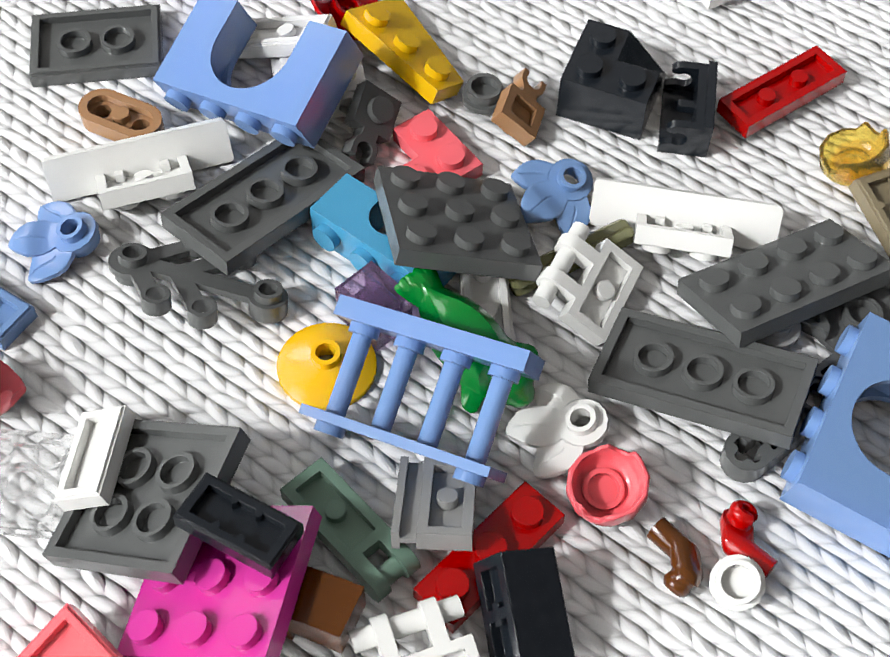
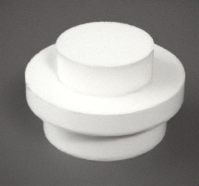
(737, 582)

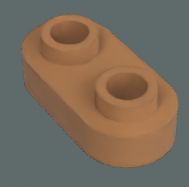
(123, 115)

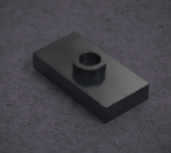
(239, 525)

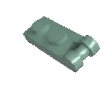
(351, 528)

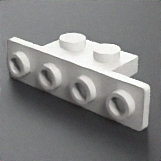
(139, 166)
(685, 219)

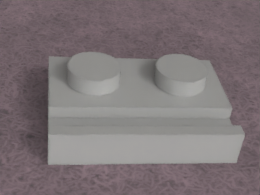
(432, 507)

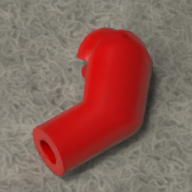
(738, 535)

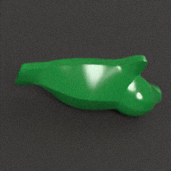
(455, 310)

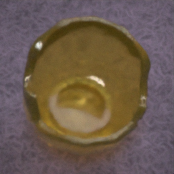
(854, 153)

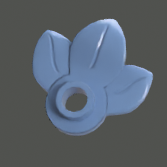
(551, 196)
(55, 240)

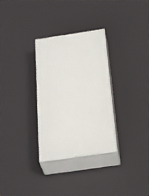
(95, 458)

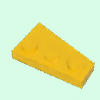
(405, 47)

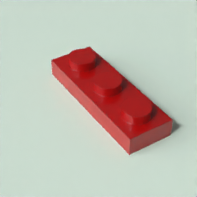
(780, 91)
(516, 524)

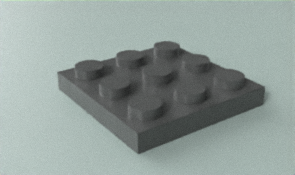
(455, 224)
(138, 529)

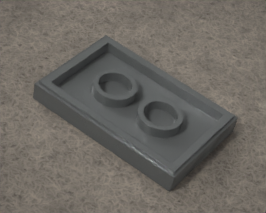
(95, 45)

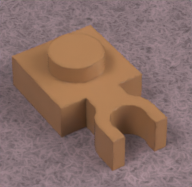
(517, 109)

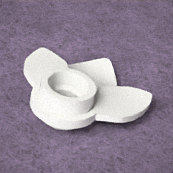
(552, 429)

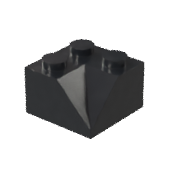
(610, 81)

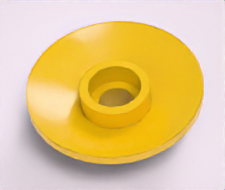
(310, 379)

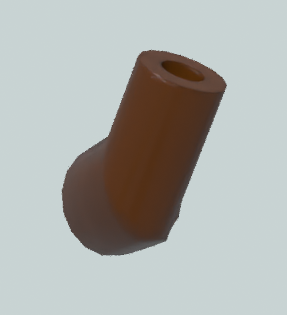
(683, 557)

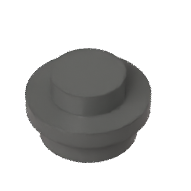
(482, 93)

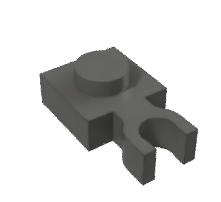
(372, 118)

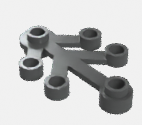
(137, 265)

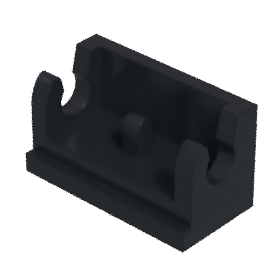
(688, 109)
(523, 604)

